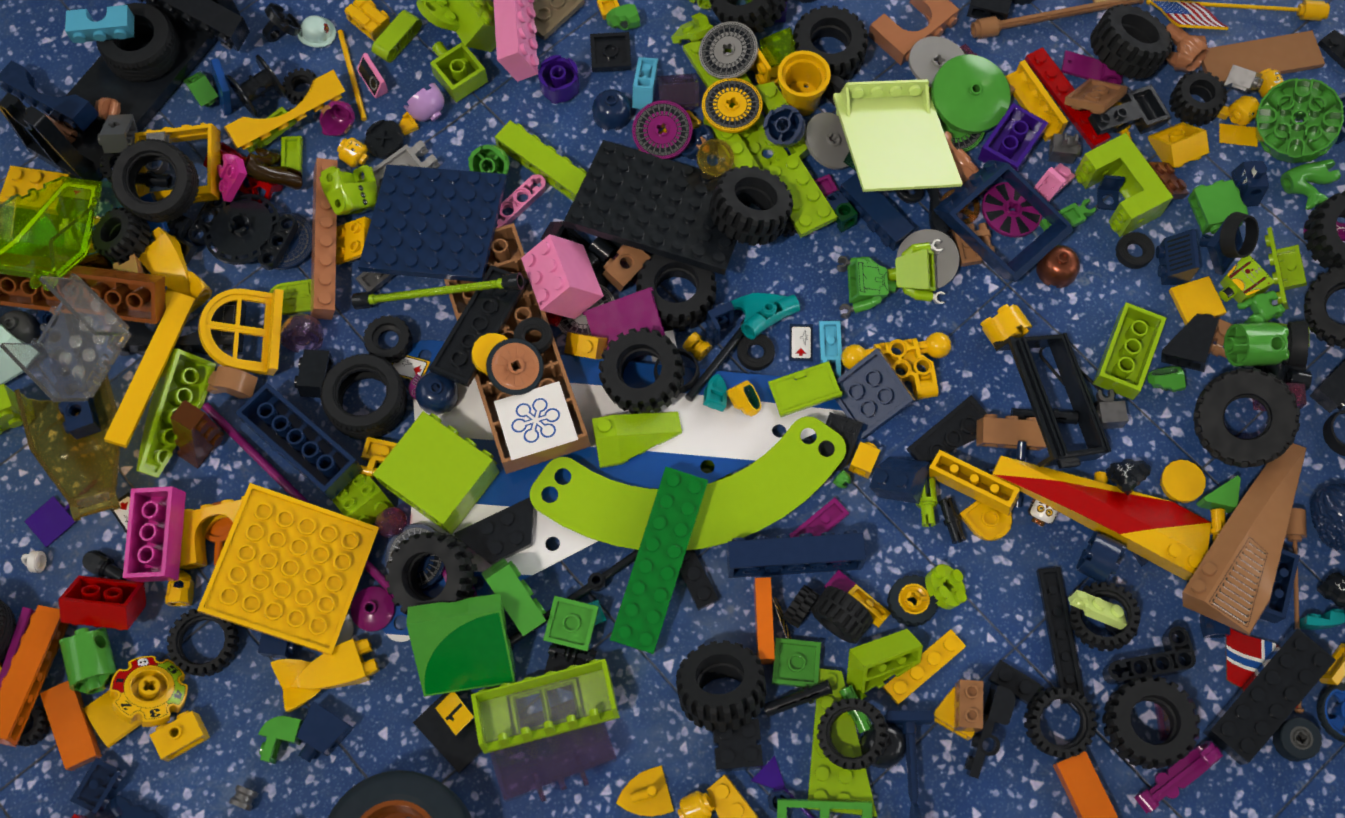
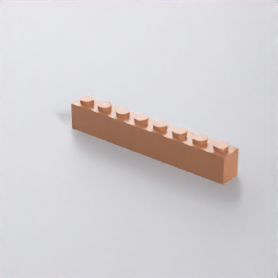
(323, 248)

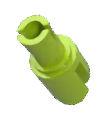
(928, 503)

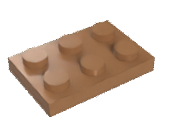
(1095, 96)

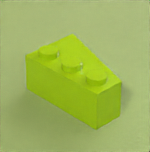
(881, 659)

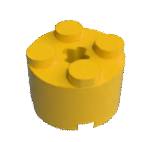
(1007, 323)

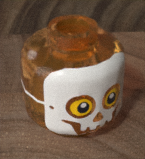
(1042, 513)

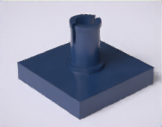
(1218, 260)

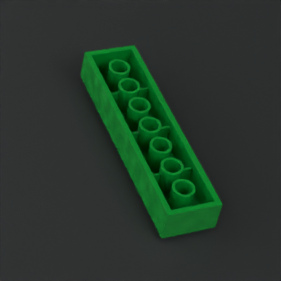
(659, 560)

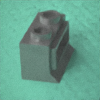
(1243, 79)

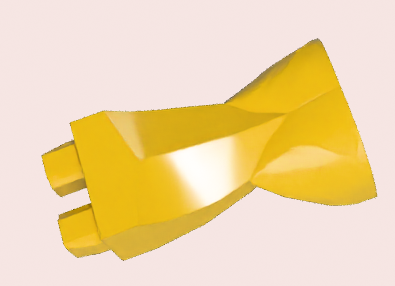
(166, 259)
(305, 679)

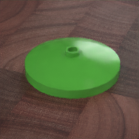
(970, 94)

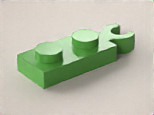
(1073, 214)

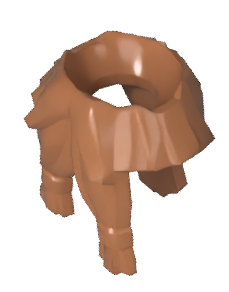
(1190, 49)

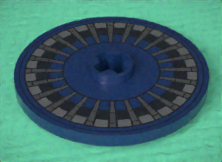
(431, 566)

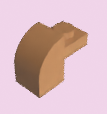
(232, 381)

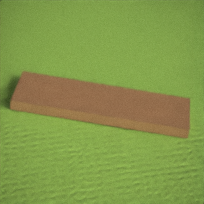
(1281, 53)

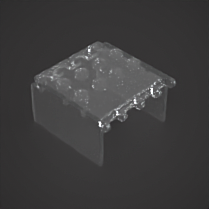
(74, 345)

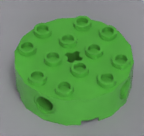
(1305, 100)

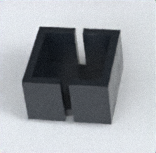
(738, 748)

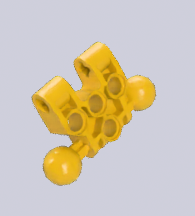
(923, 383)

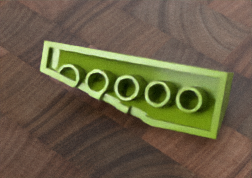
(182, 379)

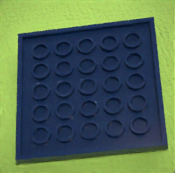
(433, 223)

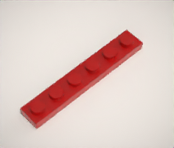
(1059, 88)

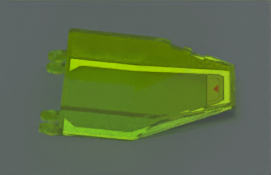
(48, 229)

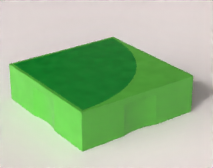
(461, 644)

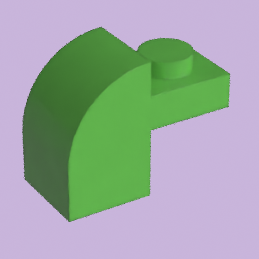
(275, 731)

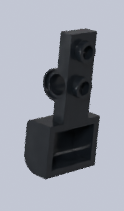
(1138, 107)
(997, 709)

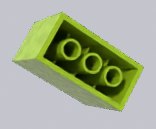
(437, 471)

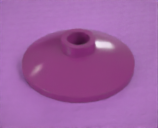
(379, 616)

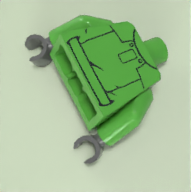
(866, 284)

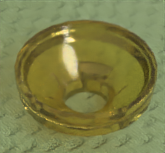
(721, 151)

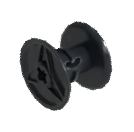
(263, 79)

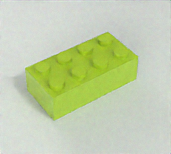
(1129, 351)

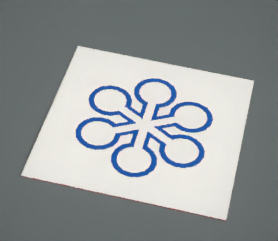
(535, 420)

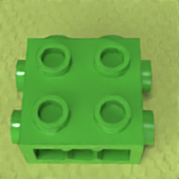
(1214, 203)

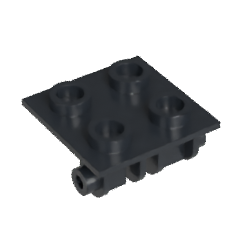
(562, 657)

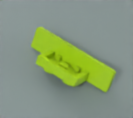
(1288, 267)

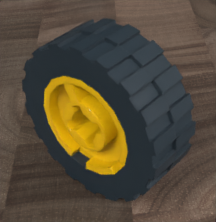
(904, 610)

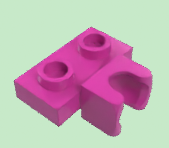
(233, 175)

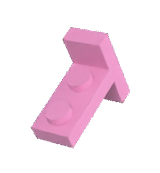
(1054, 181)

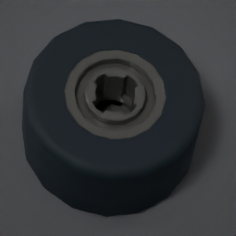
(1292, 746)

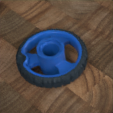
(1335, 725)

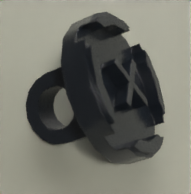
(279, 23)

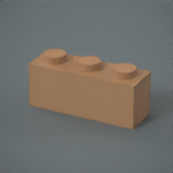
(1008, 431)

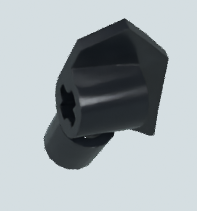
(599, 253)
(1288, 373)

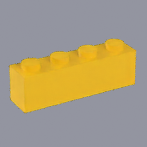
(974, 482)

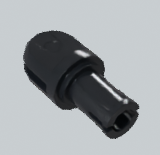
(102, 565)

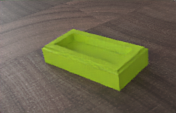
(292, 152)

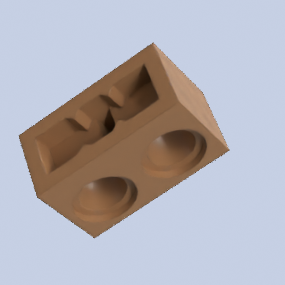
(968, 706)

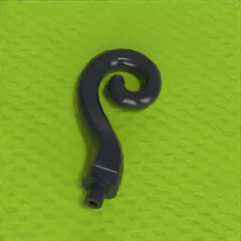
(935, 221)

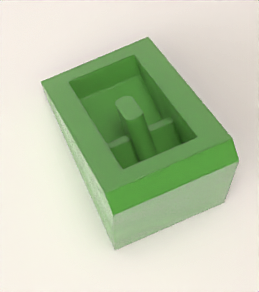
(1224, 497)

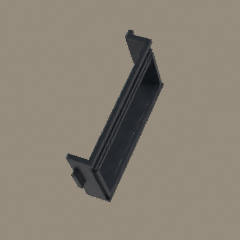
(1077, 393)

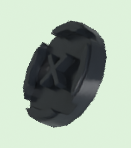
(384, 139)

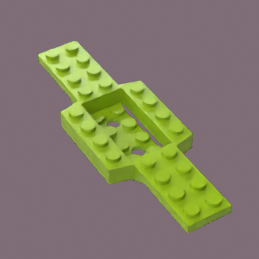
(810, 206)

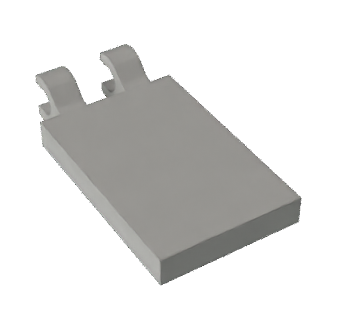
(405, 157)

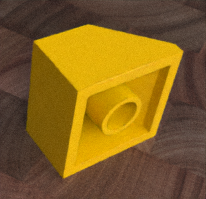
(1180, 144)

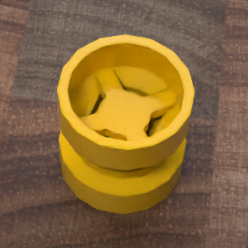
(697, 346)

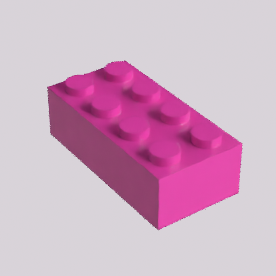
(154, 534)

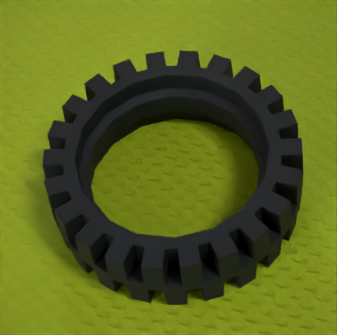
(1111, 642)
(208, 668)
(1086, 722)
(825, 729)

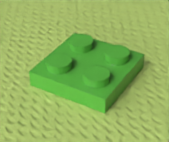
(571, 623)
(796, 662)

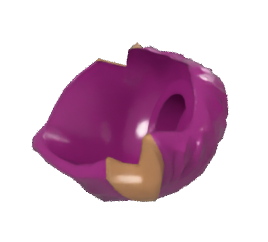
(336, 118)

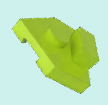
(692, 30)

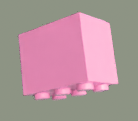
(562, 277)

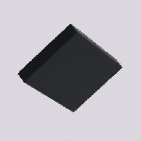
(457, 749)

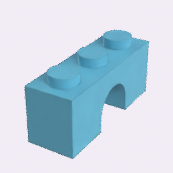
(115, 25)

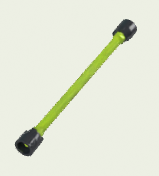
(509, 282)

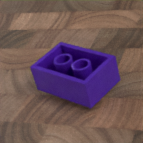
(1013, 137)

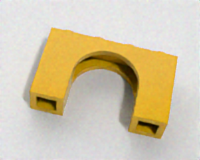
(196, 526)

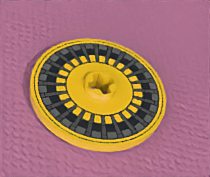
(744, 112)

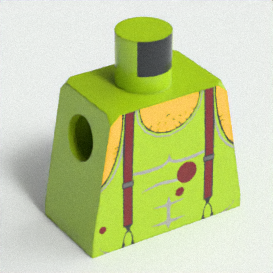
(1245, 281)

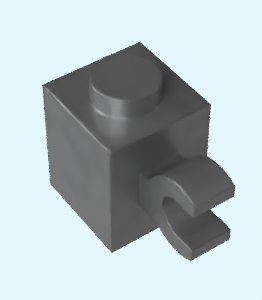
(1064, 148)
(1110, 412)

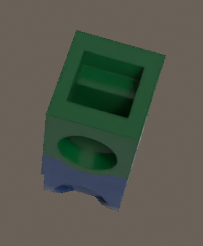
(843, 209)

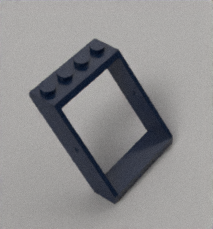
(1034, 252)

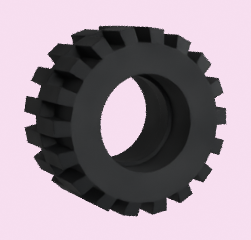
(1202, 85)
(120, 235)
(842, 614)

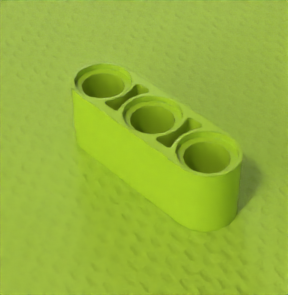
(396, 36)

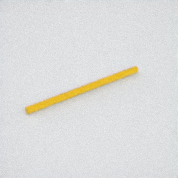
(352, 75)

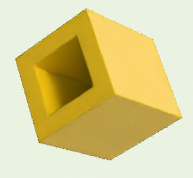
(864, 459)

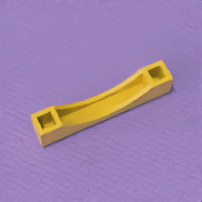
(247, 129)

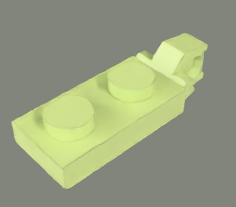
(1099, 609)

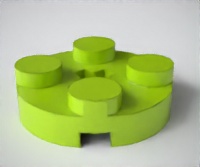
(950, 595)

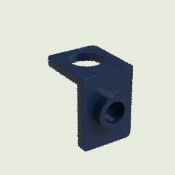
(1109, 186)

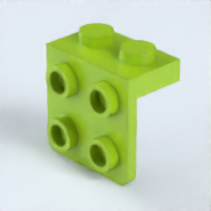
(362, 499)

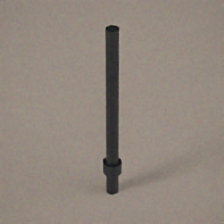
(715, 364)

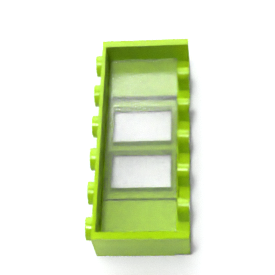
(544, 706)

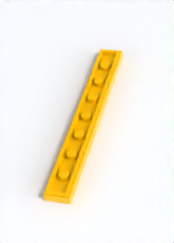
(149, 370)

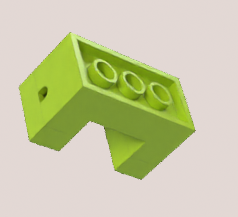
(1142, 189)

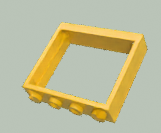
(187, 133)

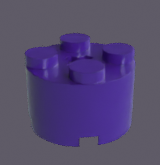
(558, 79)

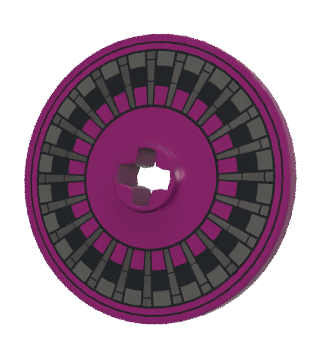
(656, 116)

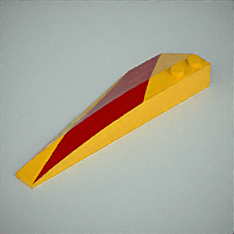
(1142, 522)

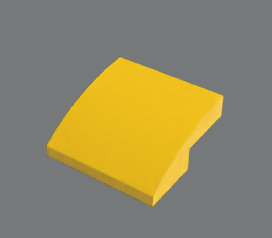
(106, 721)

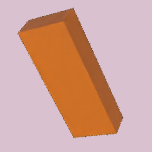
(764, 620)
(70, 726)
(1084, 787)

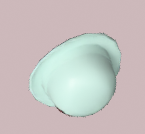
(317, 31)

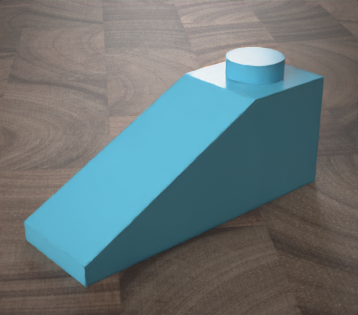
(644, 82)

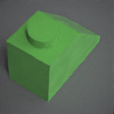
(201, 89)

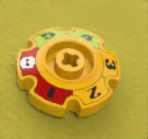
(148, 691)

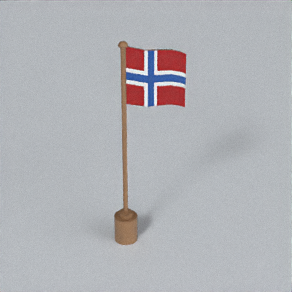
(1247, 653)

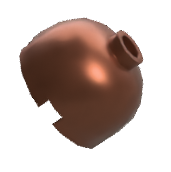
(1058, 267)

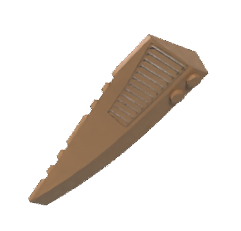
(1242, 563)

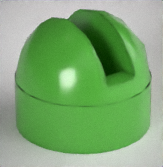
(841, 478)

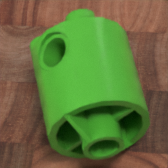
(1256, 344)
(88, 660)

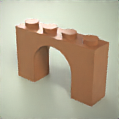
(899, 42)

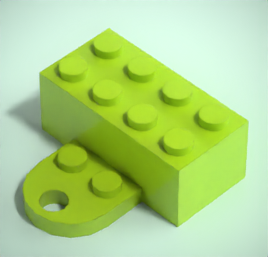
(468, 18)

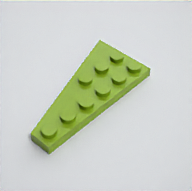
(825, 778)

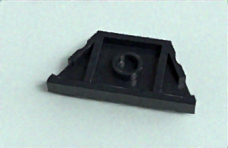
(501, 533)

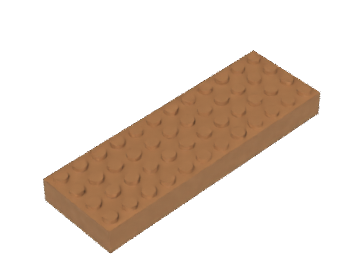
(507, 255)

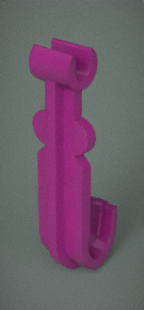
(1179, 775)

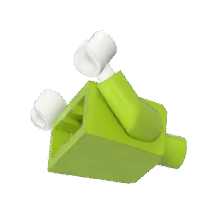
(917, 272)

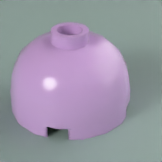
(426, 104)

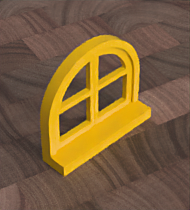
(270, 331)

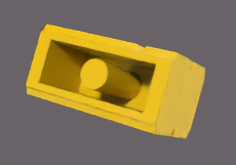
(367, 18)

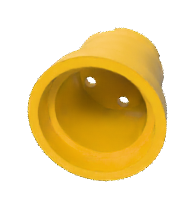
(802, 70)

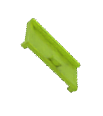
(806, 391)

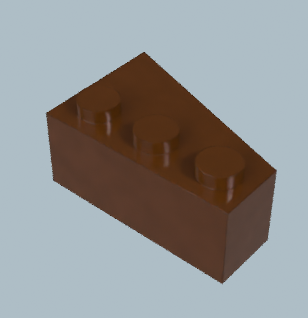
(195, 433)

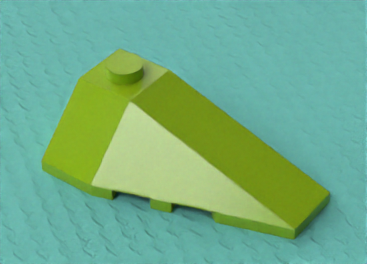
(628, 435)

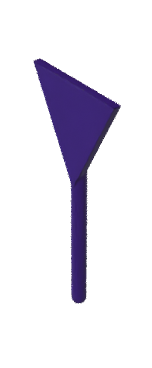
(771, 777)

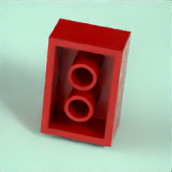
(102, 602)

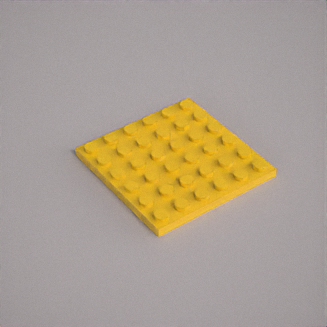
(289, 569)

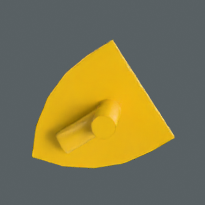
(647, 794)

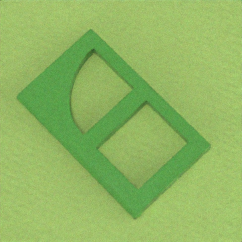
(824, 805)

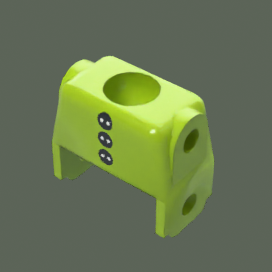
(348, 191)

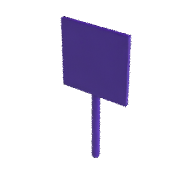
(50, 521)

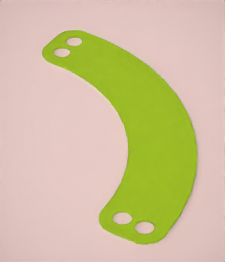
(729, 507)

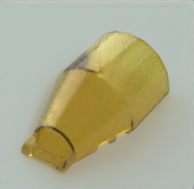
(80, 468)

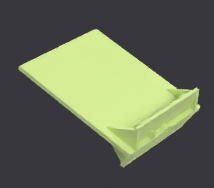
(895, 136)

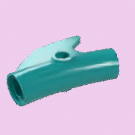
(764, 310)

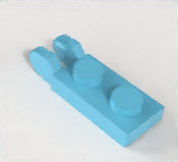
(831, 344)

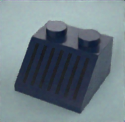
(1178, 258)

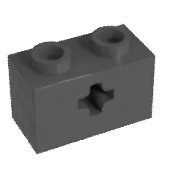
(117, 133)

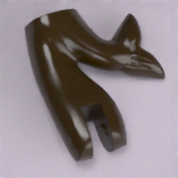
(260, 169)

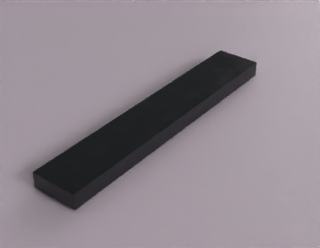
(1059, 630)

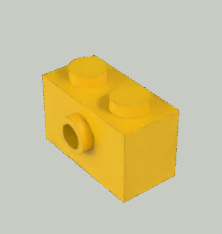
(179, 736)

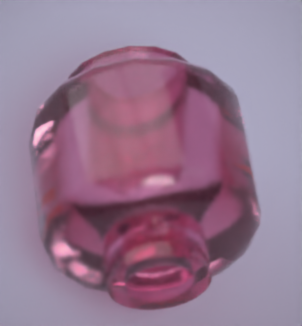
(391, 522)

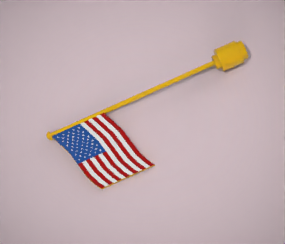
(1194, 15)

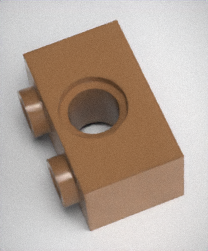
(619, 276)

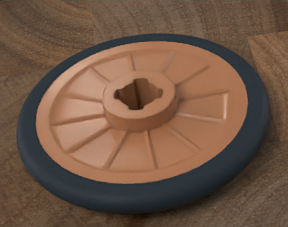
(501, 372)

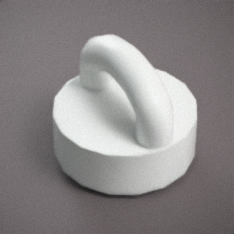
(34, 561)

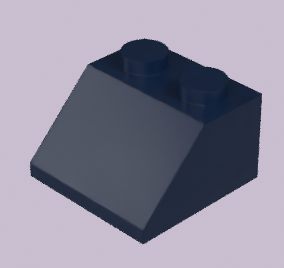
(900, 479)

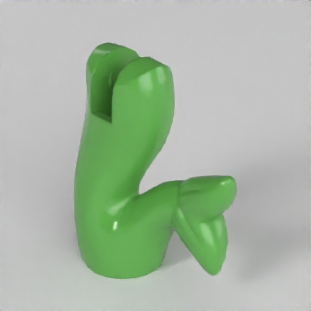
(1295, 180)

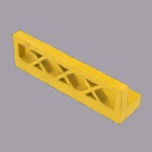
(1035, 99)

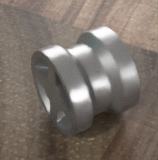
(243, 797)

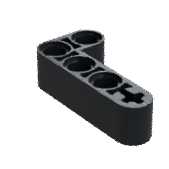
(1148, 662)

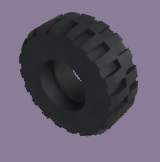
(1254, 384)

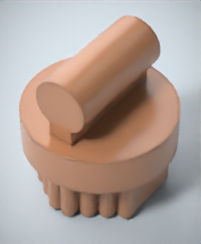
(107, 106)

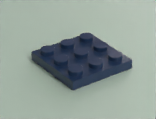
(872, 393)

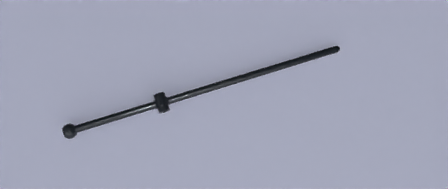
(590, 586)

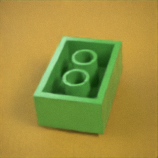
(515, 595)

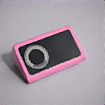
(372, 76)

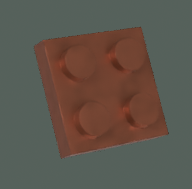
(1166, 174)

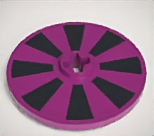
(1006, 222)

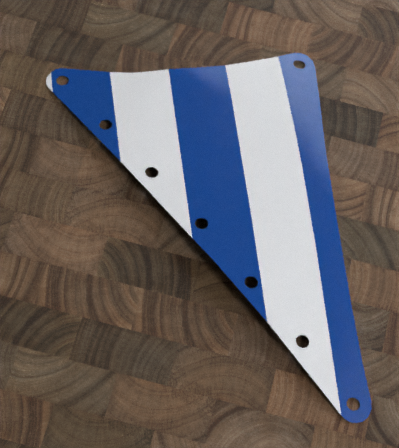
(723, 437)

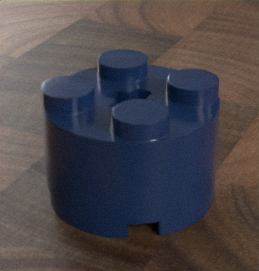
(1101, 557)

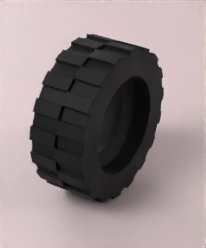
(383, 324)

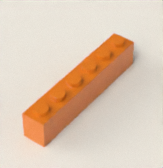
(29, 671)

